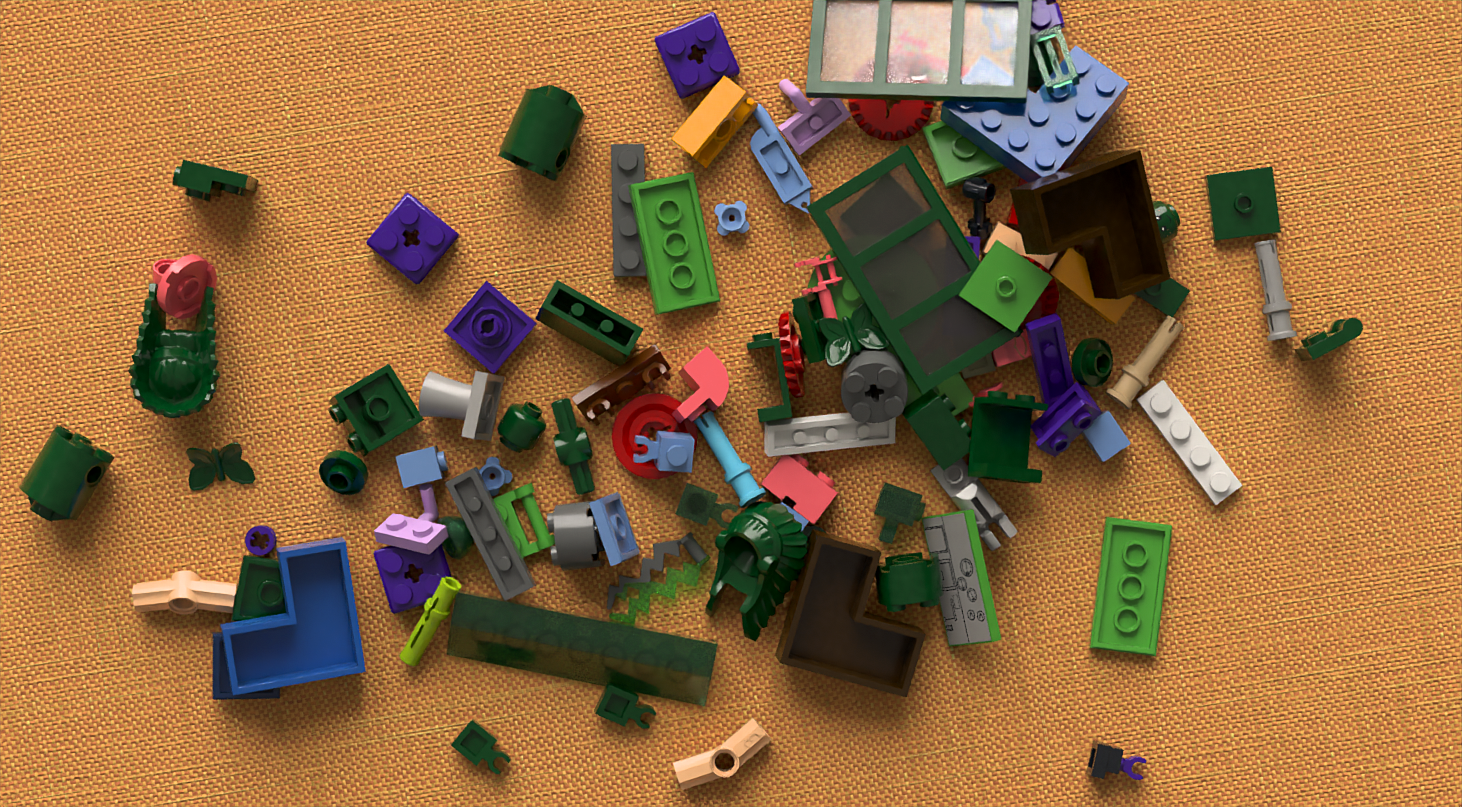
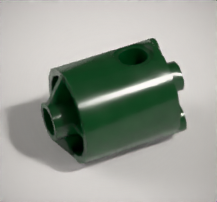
(543, 131)
(64, 475)

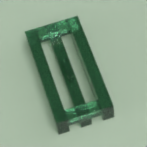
(1060, 80)

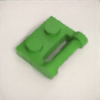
(512, 521)

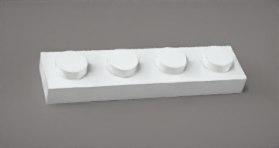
(824, 434)
(1189, 442)

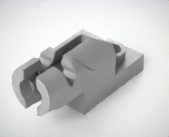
(971, 494)

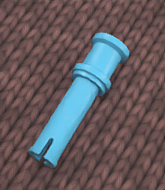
(737, 473)

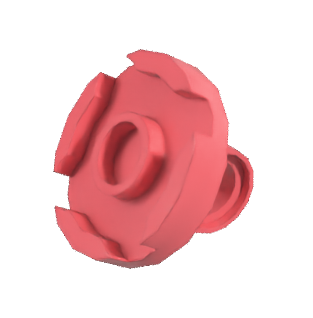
(183, 284)

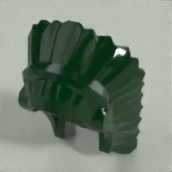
(175, 368)
(758, 558)

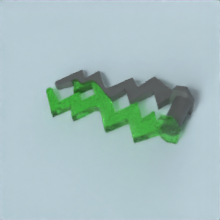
(647, 587)

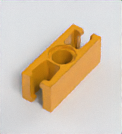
(714, 121)
(1072, 274)

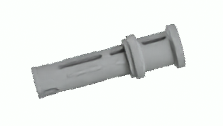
(1276, 306)

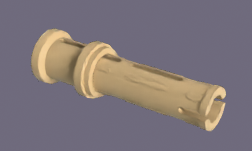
(1136, 375)

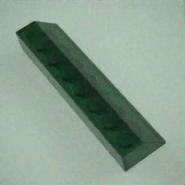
(581, 647)

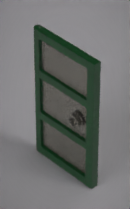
(909, 267)

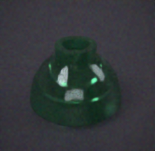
(459, 537)

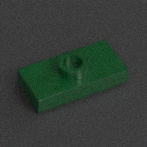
(1164, 296)

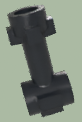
(981, 193)

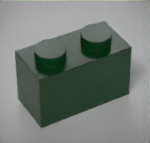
(938, 429)

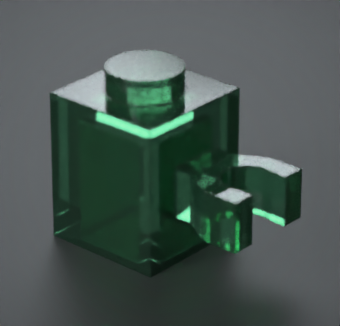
(700, 505)
(897, 506)

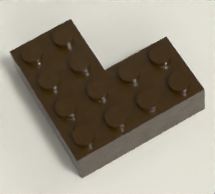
(1104, 209)
(828, 622)

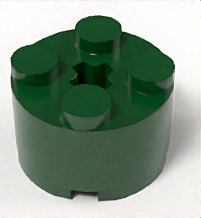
(909, 581)

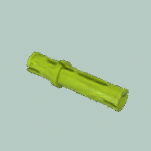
(435, 611)

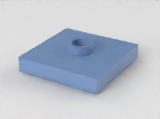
(614, 528)

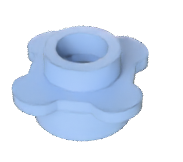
(725, 225)

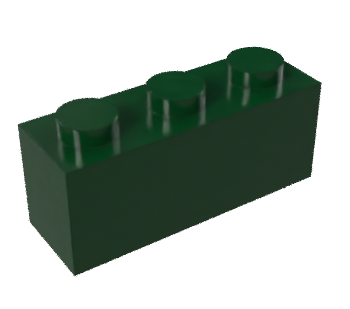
(588, 323)

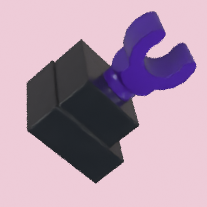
(1109, 759)

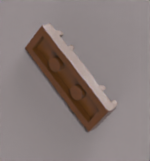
(622, 384)

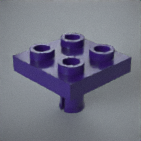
(490, 327)

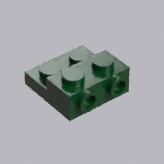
(207, 181)
(374, 411)

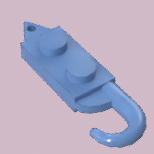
(780, 162)

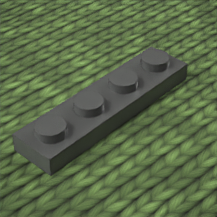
(627, 169)
(490, 533)

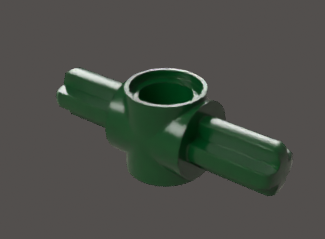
(573, 446)

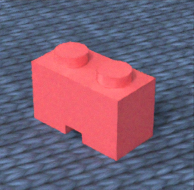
(798, 483)

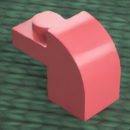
(709, 382)

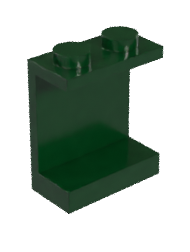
(775, 412)
(1003, 438)

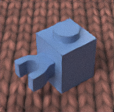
(670, 451)

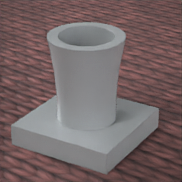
(472, 403)

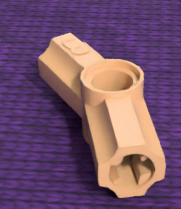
(184, 594)
(740, 745)

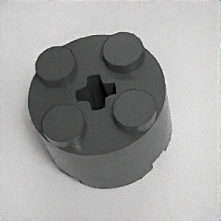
(869, 401)
(575, 537)

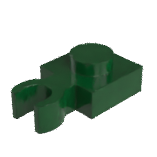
(620, 704)
(477, 743)

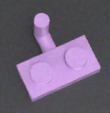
(812, 119)
(412, 533)

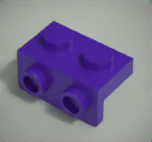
(1065, 420)

